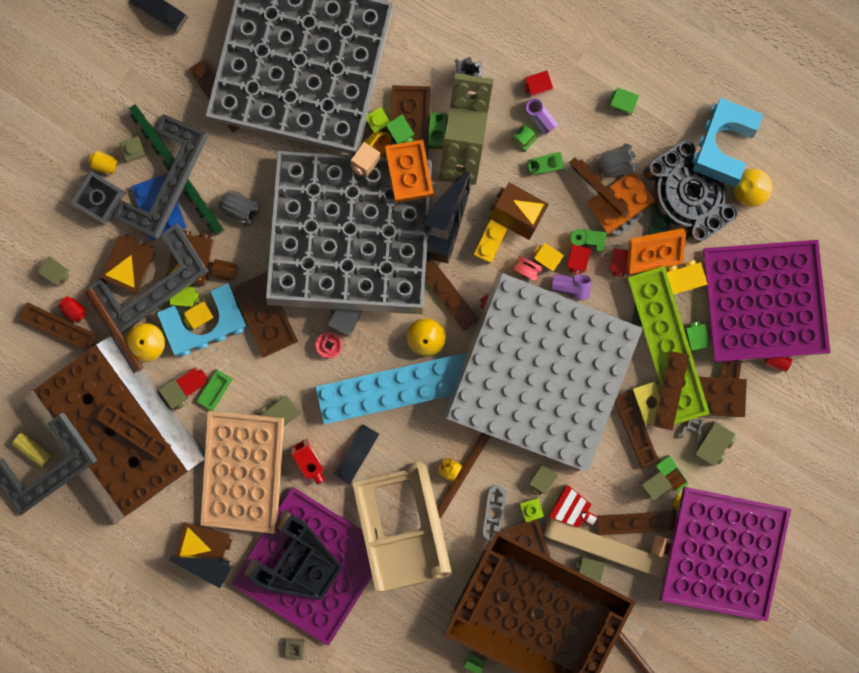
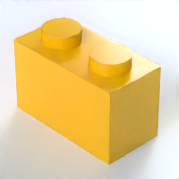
(490, 241)
(686, 278)

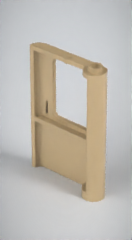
(407, 556)

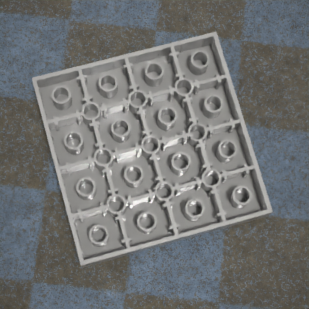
(301, 69)
(344, 238)
(542, 372)

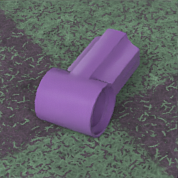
(542, 117)
(577, 286)

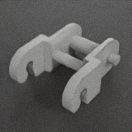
(700, 423)

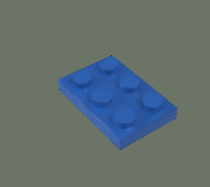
(145, 195)

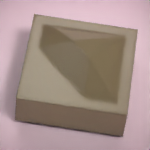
(294, 648)

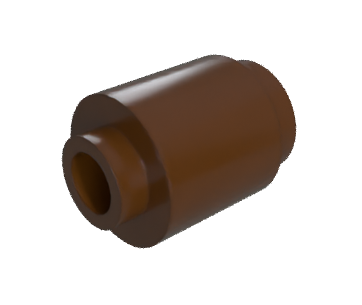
(222, 270)

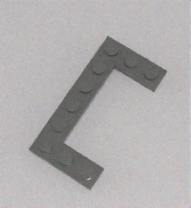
(192, 145)
(190, 271)
(79, 459)

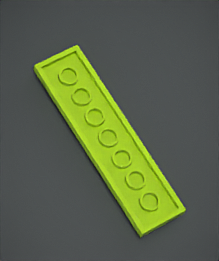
(666, 334)

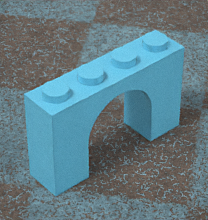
(710, 159)
(229, 322)

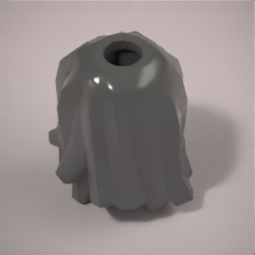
(467, 66)
(617, 161)
(238, 207)

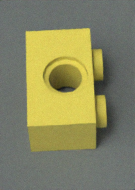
(641, 394)

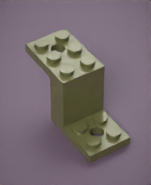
(465, 127)

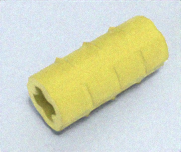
(32, 449)

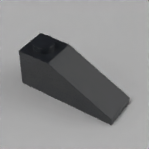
(162, 12)
(356, 454)
(208, 568)

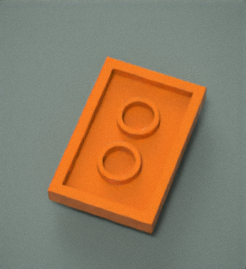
(409, 171)
(632, 191)
(656, 251)

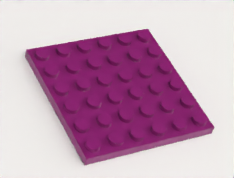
(766, 301)
(344, 542)
(725, 554)

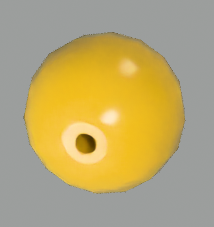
(753, 188)
(425, 337)
(145, 342)

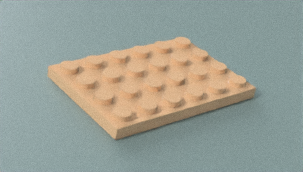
(242, 471)

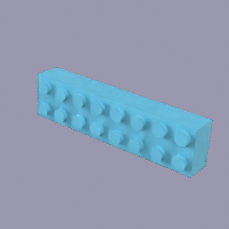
(389, 389)

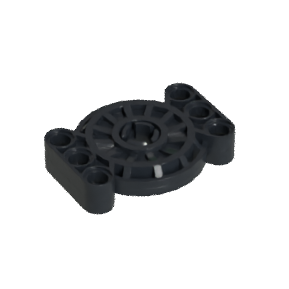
(689, 211)

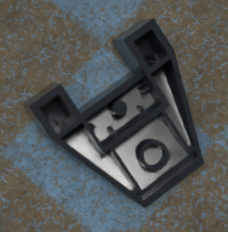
(445, 220)
(302, 564)

